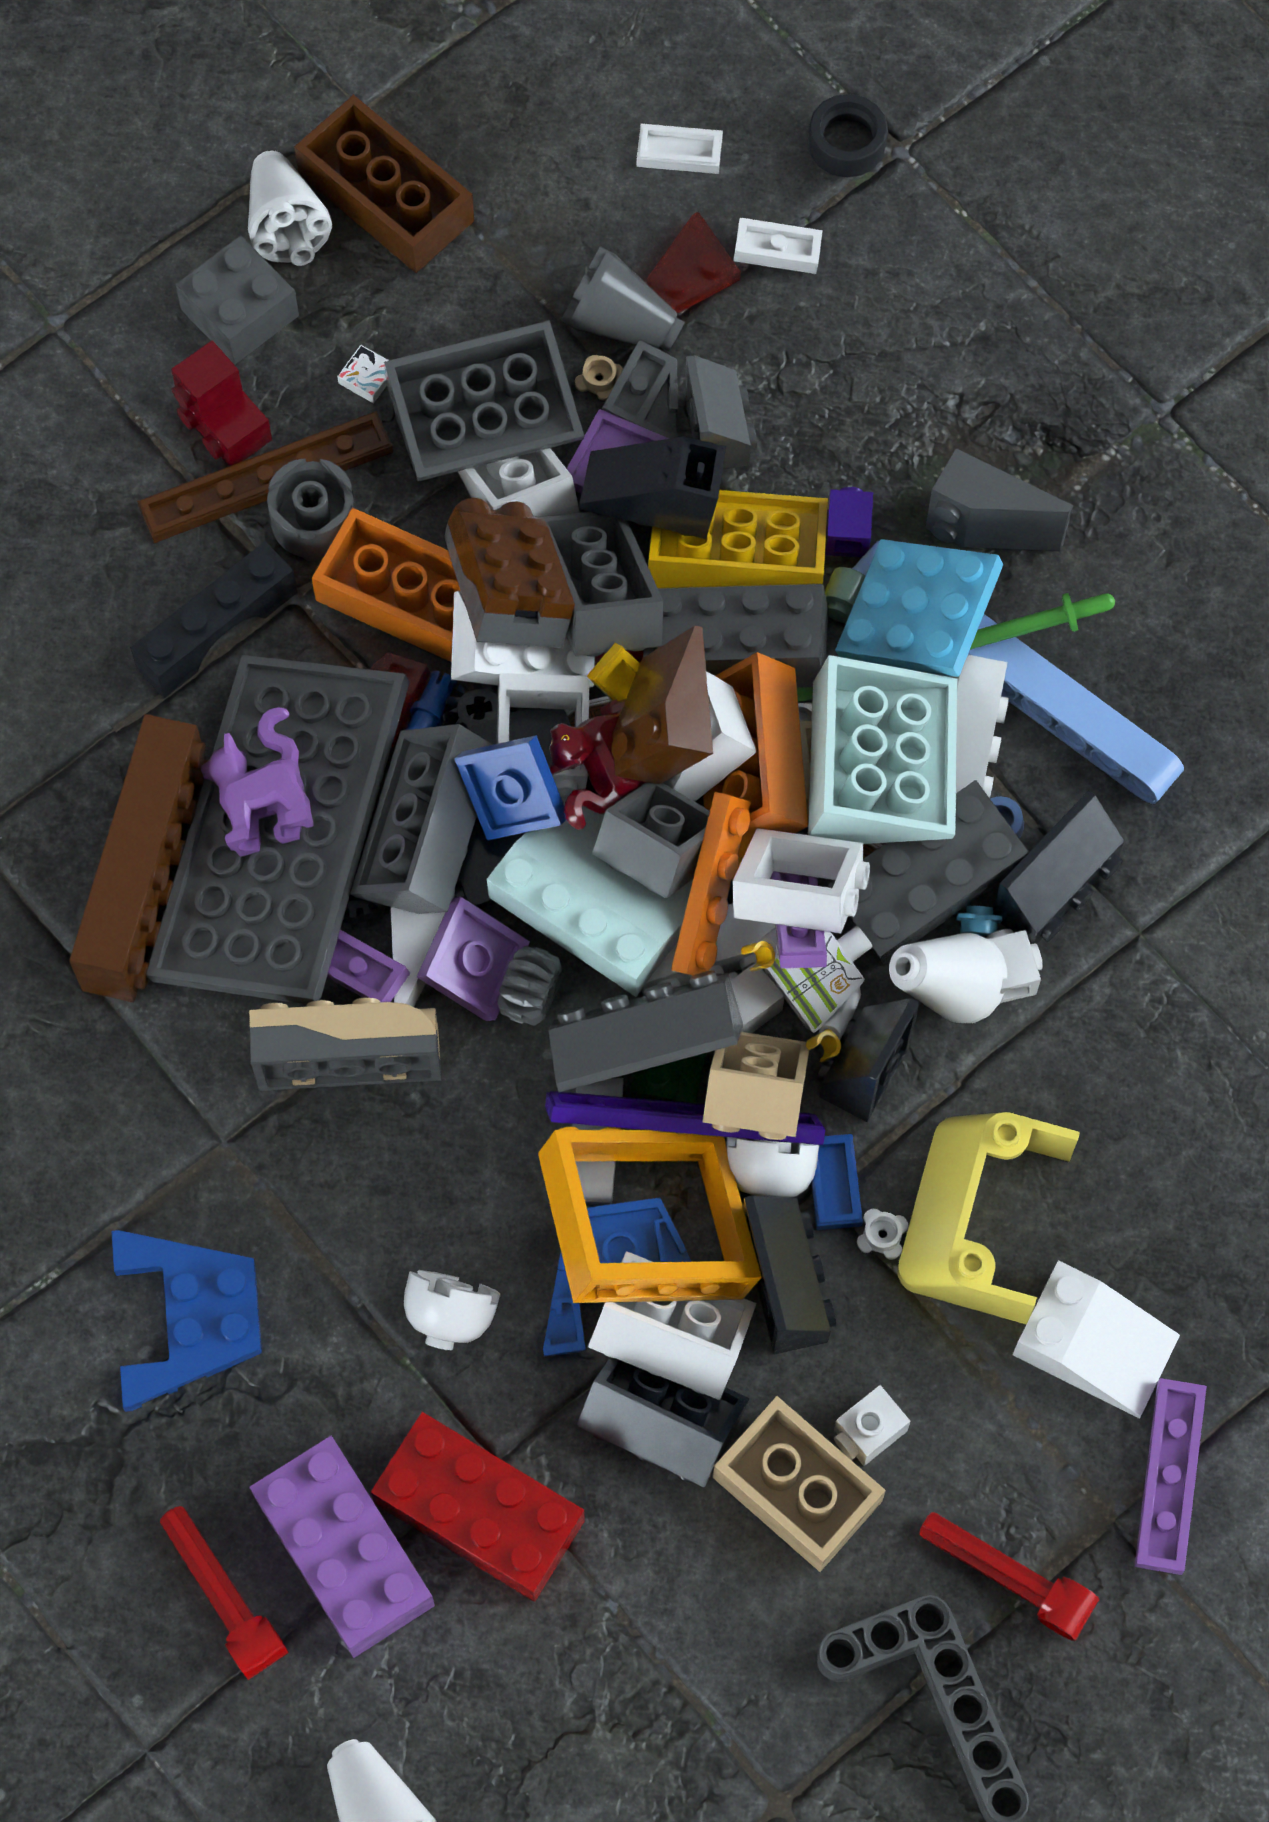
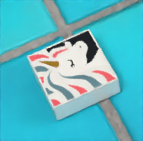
(364, 374)

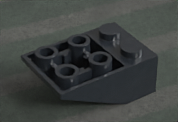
(657, 484)

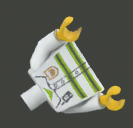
(818, 995)

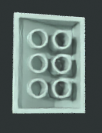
(882, 753)
(586, 904)

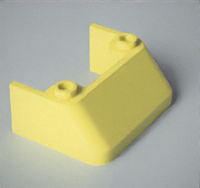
(935, 1254)

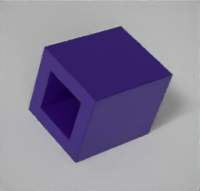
(849, 522)

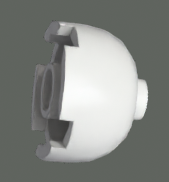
(771, 1166)
(448, 1308)

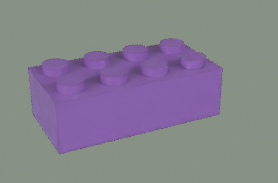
(342, 1546)

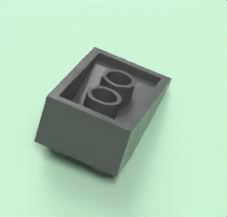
(993, 509)

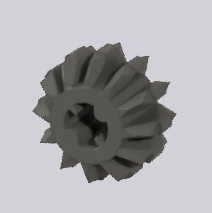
(529, 985)

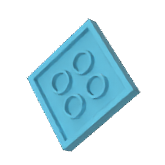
(919, 607)

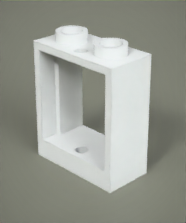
(546, 693)
(798, 904)

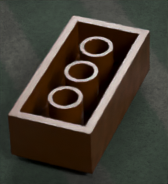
(384, 183)

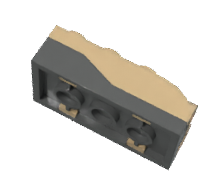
(343, 1044)

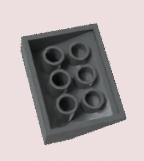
(482, 400)

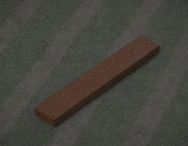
(248, 481)

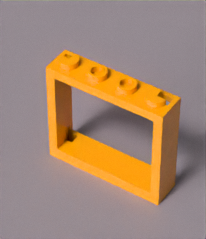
(646, 1281)

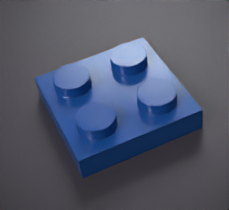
(511, 787)

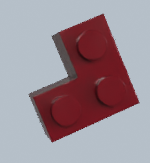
(216, 405)

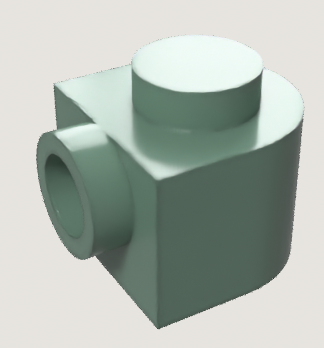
(842, 592)

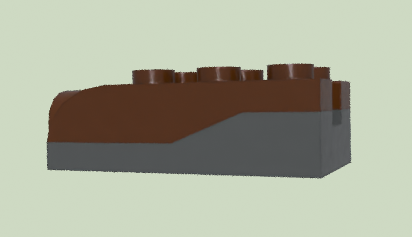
(509, 574)

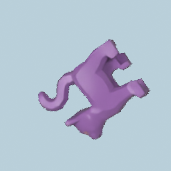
(261, 792)

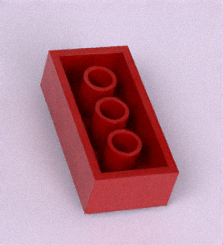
(478, 1506)

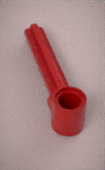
(1062, 1604)
(251, 1639)

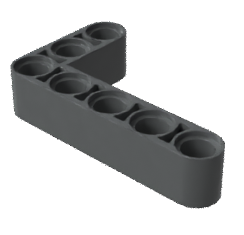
(945, 1691)

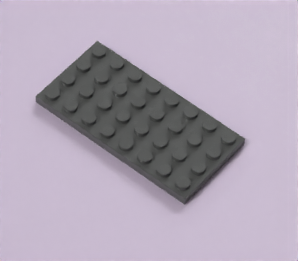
(276, 914)

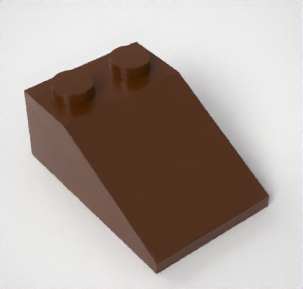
(665, 713)

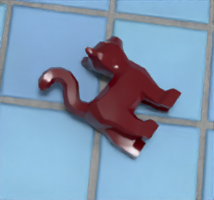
(590, 746)

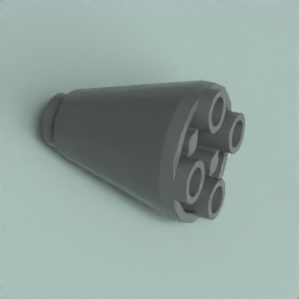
(621, 305)

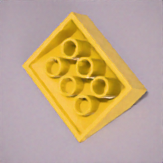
(749, 543)

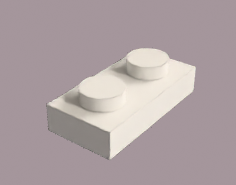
(777, 245)

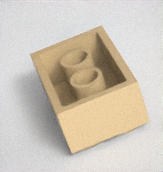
(757, 1086)
(798, 1483)

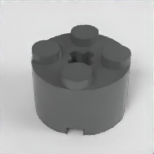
(309, 506)

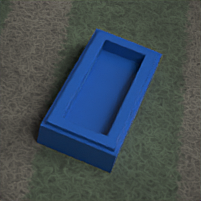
(836, 1185)

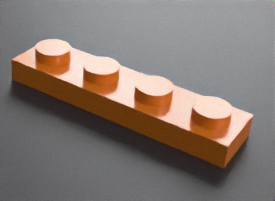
(711, 884)

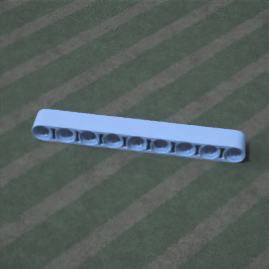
(1077, 716)

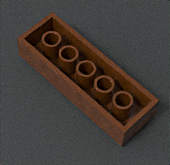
(139, 859)

